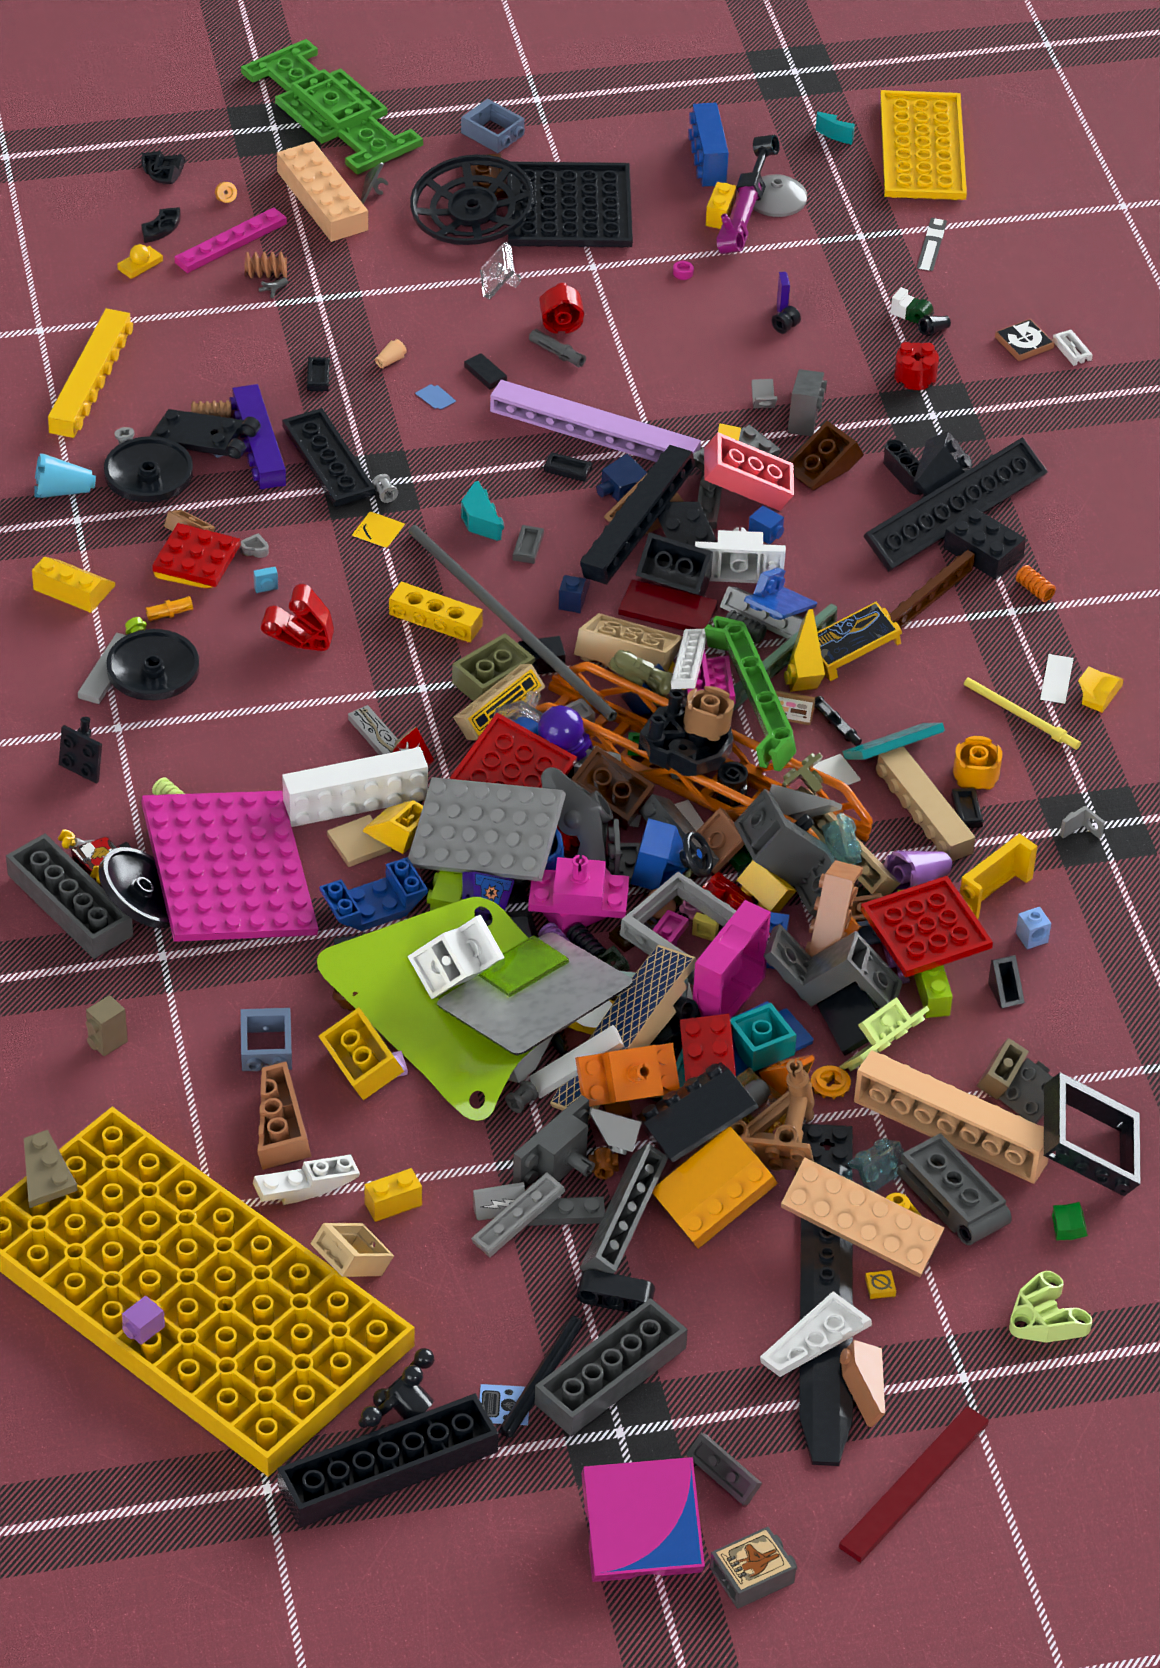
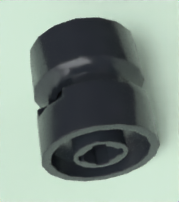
(735, 777)

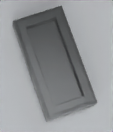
(528, 544)

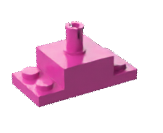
(580, 889)

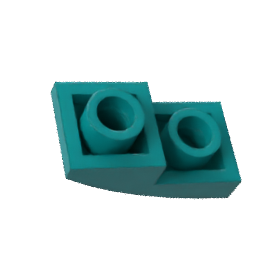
(832, 128)

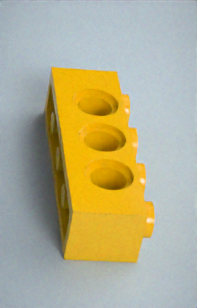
(435, 612)

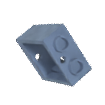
(473, 123)
(265, 1021)

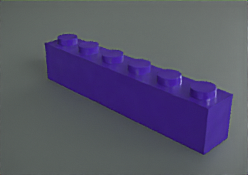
(263, 447)

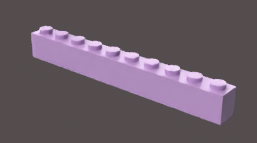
(586, 422)

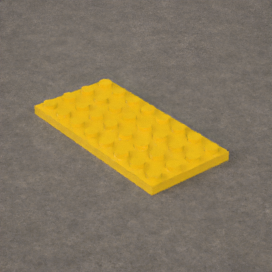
(923, 145)

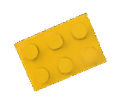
(361, 1053)

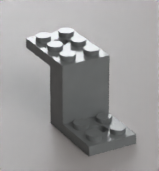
(784, 848)
(832, 968)

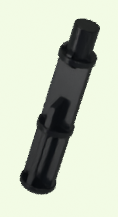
(834, 718)

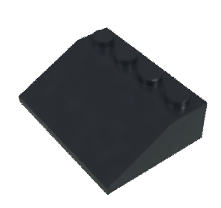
(696, 1111)

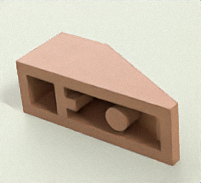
(864, 1377)

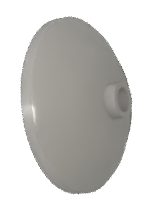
(781, 196)

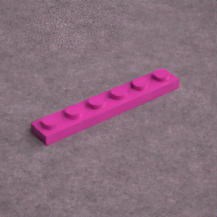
(230, 240)

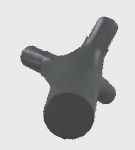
(273, 286)

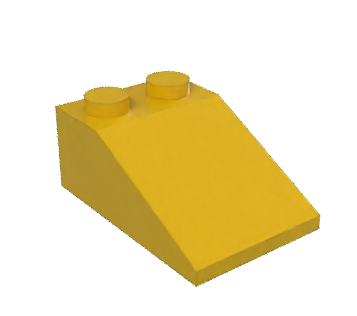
(806, 663)

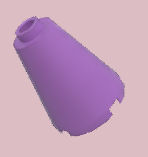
(917, 867)

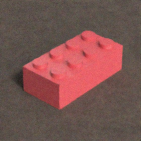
(748, 471)

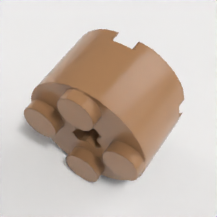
(708, 712)

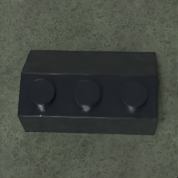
(675, 564)

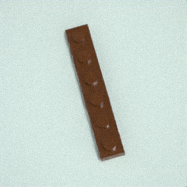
(933, 589)

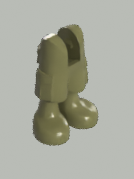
(641, 672)

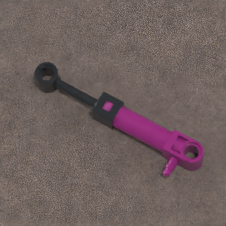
(750, 189)

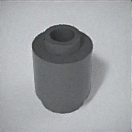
(758, 1091)

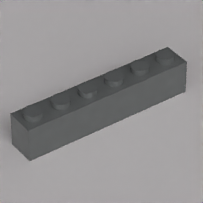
(624, 1210)

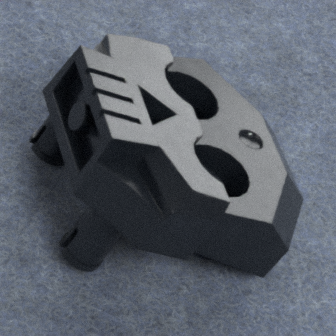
(674, 748)

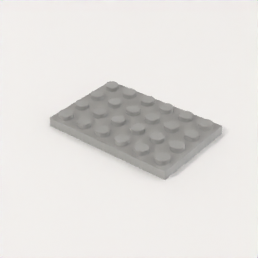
(486, 828)

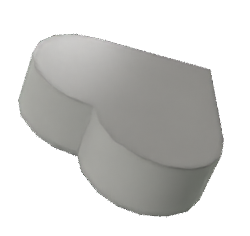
(254, 546)

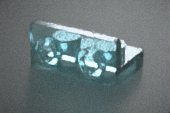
(842, 840)
(879, 1163)

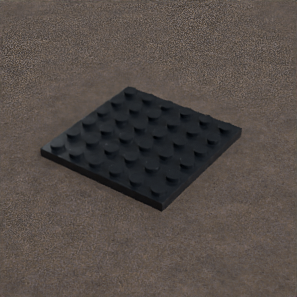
(574, 205)

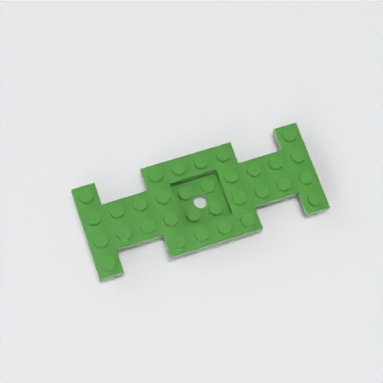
(336, 96)

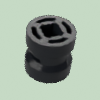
(786, 319)

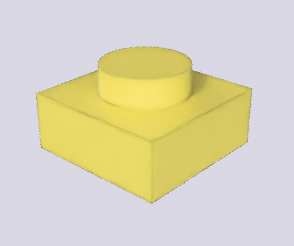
(704, 927)

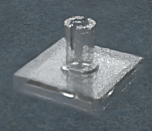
(498, 271)
(522, 708)

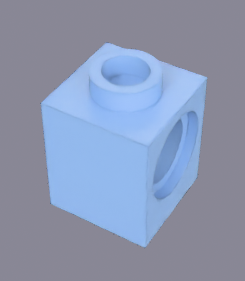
(1033, 927)

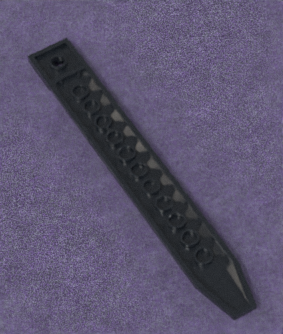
(825, 1269)

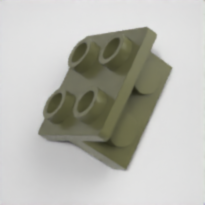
(810, 779)

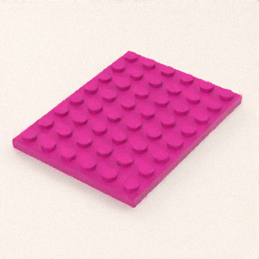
(228, 866)

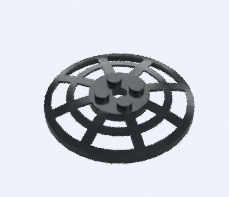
(471, 196)

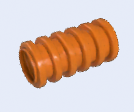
(1035, 583)

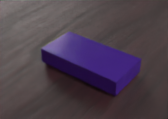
(783, 291)

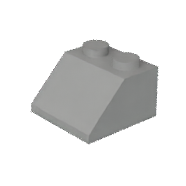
(616, 1130)

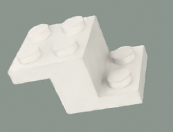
(456, 957)

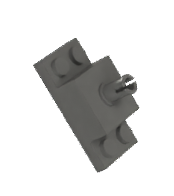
(556, 1147)

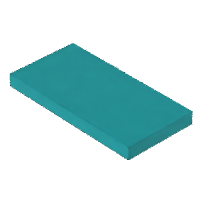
(893, 741)

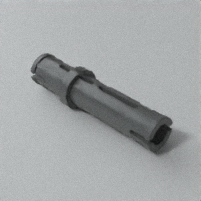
(564, 352)

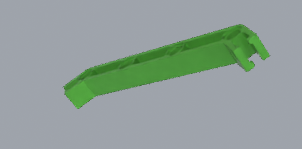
(779, 738)

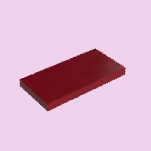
(667, 606)

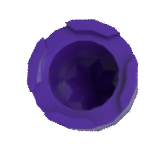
(565, 729)

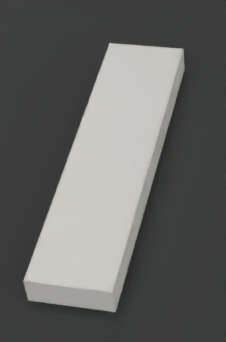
(565, 1067)

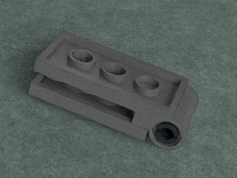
(954, 1189)

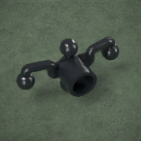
(403, 1395)

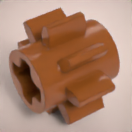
(605, 1162)

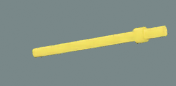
(1057, 734)

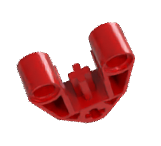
(310, 626)

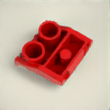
(727, 891)

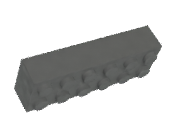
(69, 895)
(610, 1367)

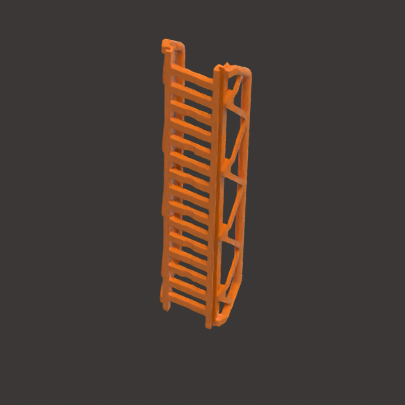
(661, 776)

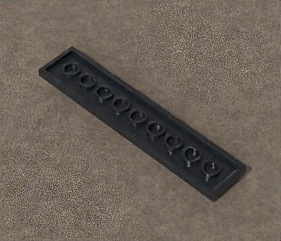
(979, 487)

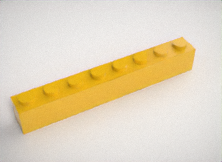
(90, 373)

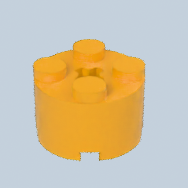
(977, 763)

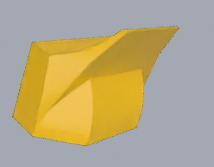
(1098, 688)

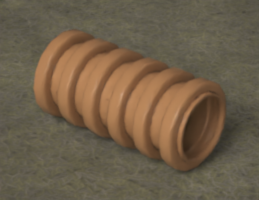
(220, 409)

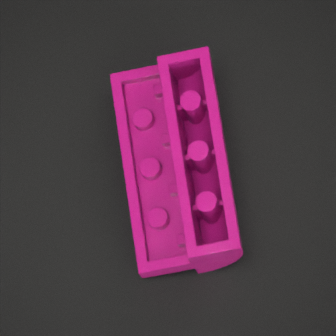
(715, 673)

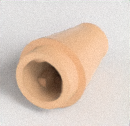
(391, 353)

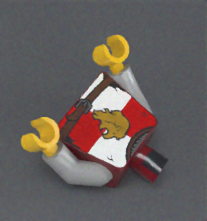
(88, 853)

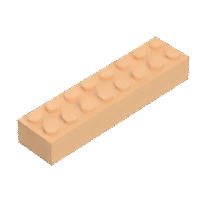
(961, 1118)

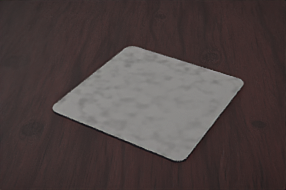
(543, 1007)

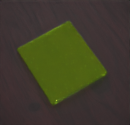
(524, 966)

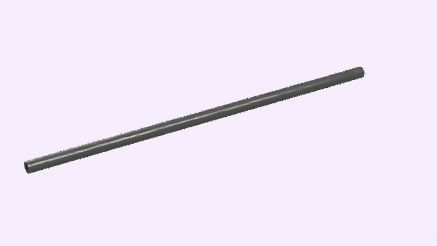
(516, 626)

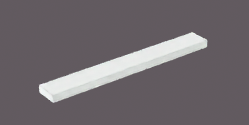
(689, 659)

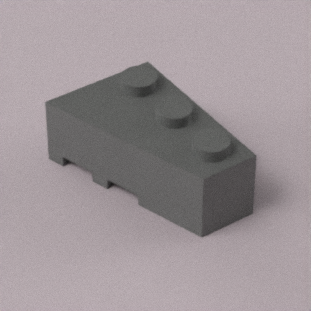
(806, 401)

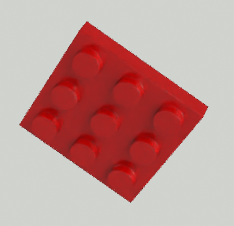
(196, 555)

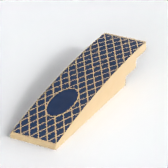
(641, 1009)

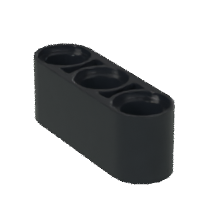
(902, 464)
(613, 1291)

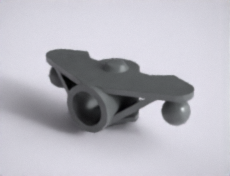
(582, 814)

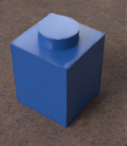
(768, 522)

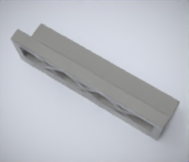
(734, 600)

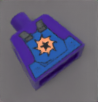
(488, 887)

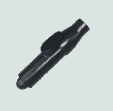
(558, 1043)

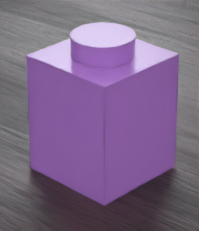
(143, 1320)

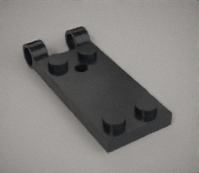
(206, 432)

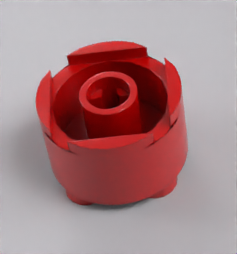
(561, 309)
(916, 365)

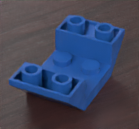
(379, 900)

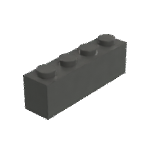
(665, 811)

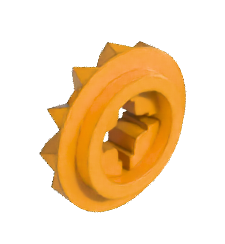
(824, 1075)

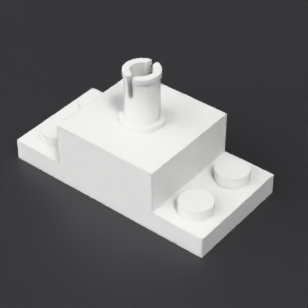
(742, 556)

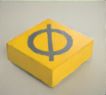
(880, 1284)

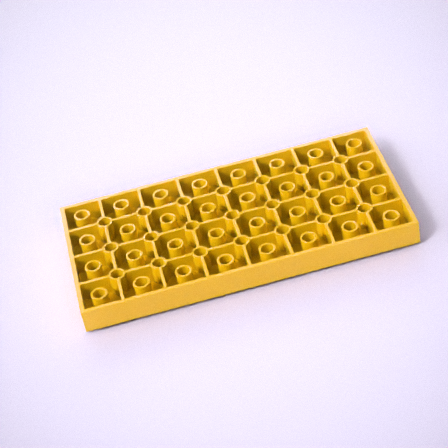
(256, 1326)

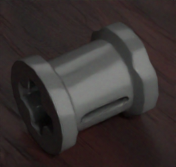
(522, 1096)

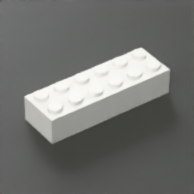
(355, 786)

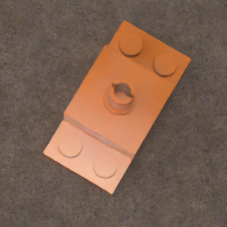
(628, 1074)

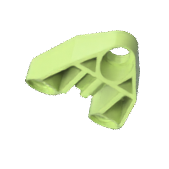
(1039, 1310)

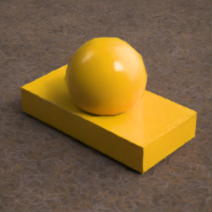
(140, 260)

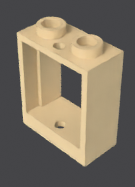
(351, 1249)

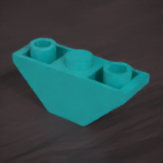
(480, 514)

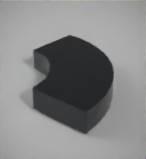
(162, 226)

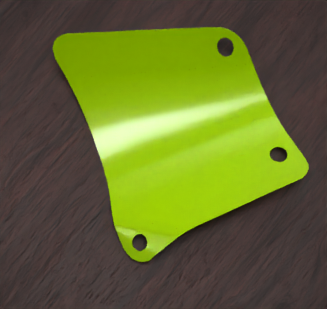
(401, 1010)

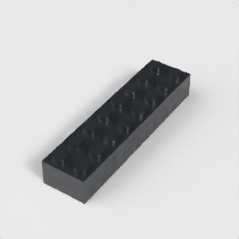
(387, 1460)

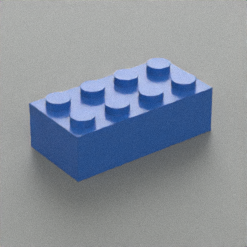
(708, 144)

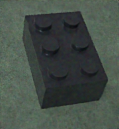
(993, 543)

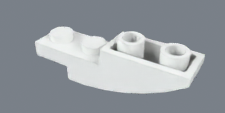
(311, 1181)

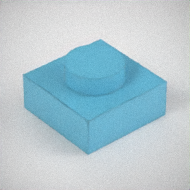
(265, 579)

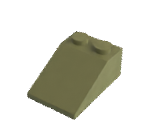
(488, 665)

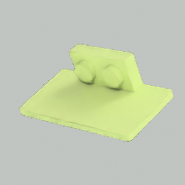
(884, 1027)

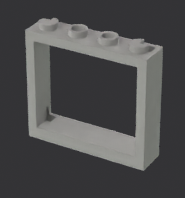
(646, 939)

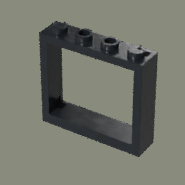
(1065, 1090)

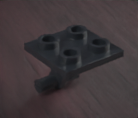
(80, 752)

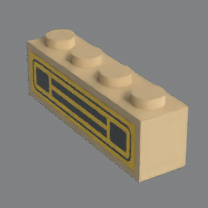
(508, 690)

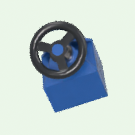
(665, 854)

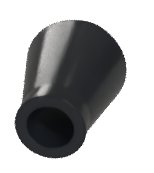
(932, 324)

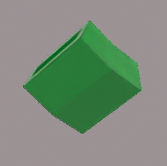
(1069, 1221)

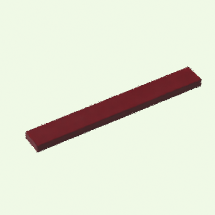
(913, 1484)

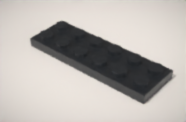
(328, 457)

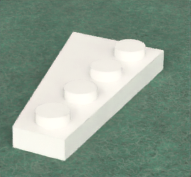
(817, 1332)

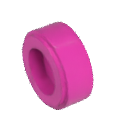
(683, 270)

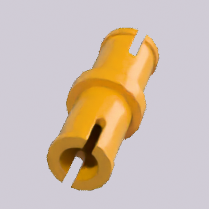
(169, 608)

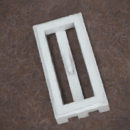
(1068, 348)

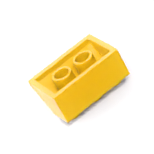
(70, 583)

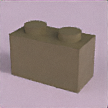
(106, 1025)
(1002, 1068)

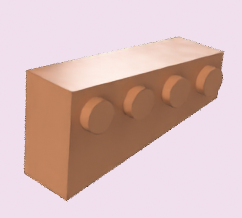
(833, 906)
(281, 1125)

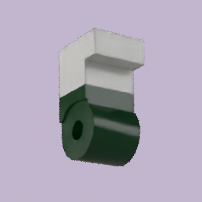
(910, 307)

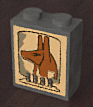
(753, 1567)

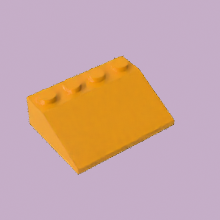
(714, 1186)

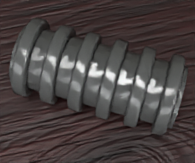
(755, 629)

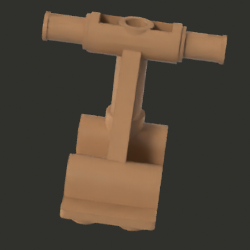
(784, 1147)

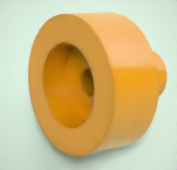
(230, 192)

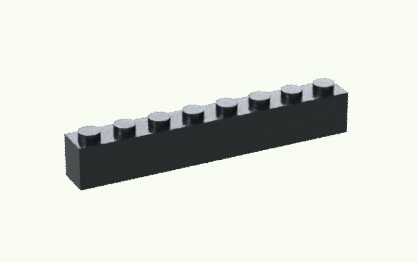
(637, 514)

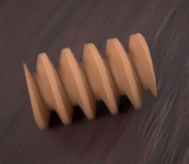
(265, 265)

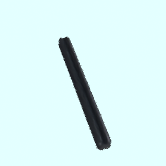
(545, 1368)

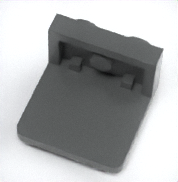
(623, 854)
(1027, 1090)

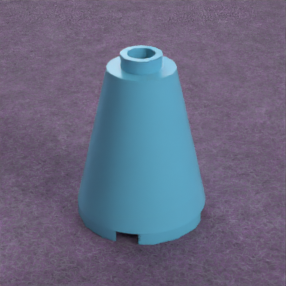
(61, 478)

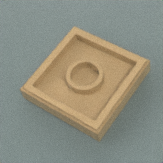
(354, 844)

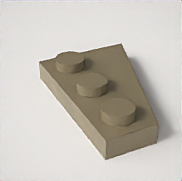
(46, 1170)

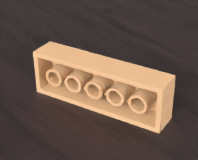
(322, 191)
(862, 1217)

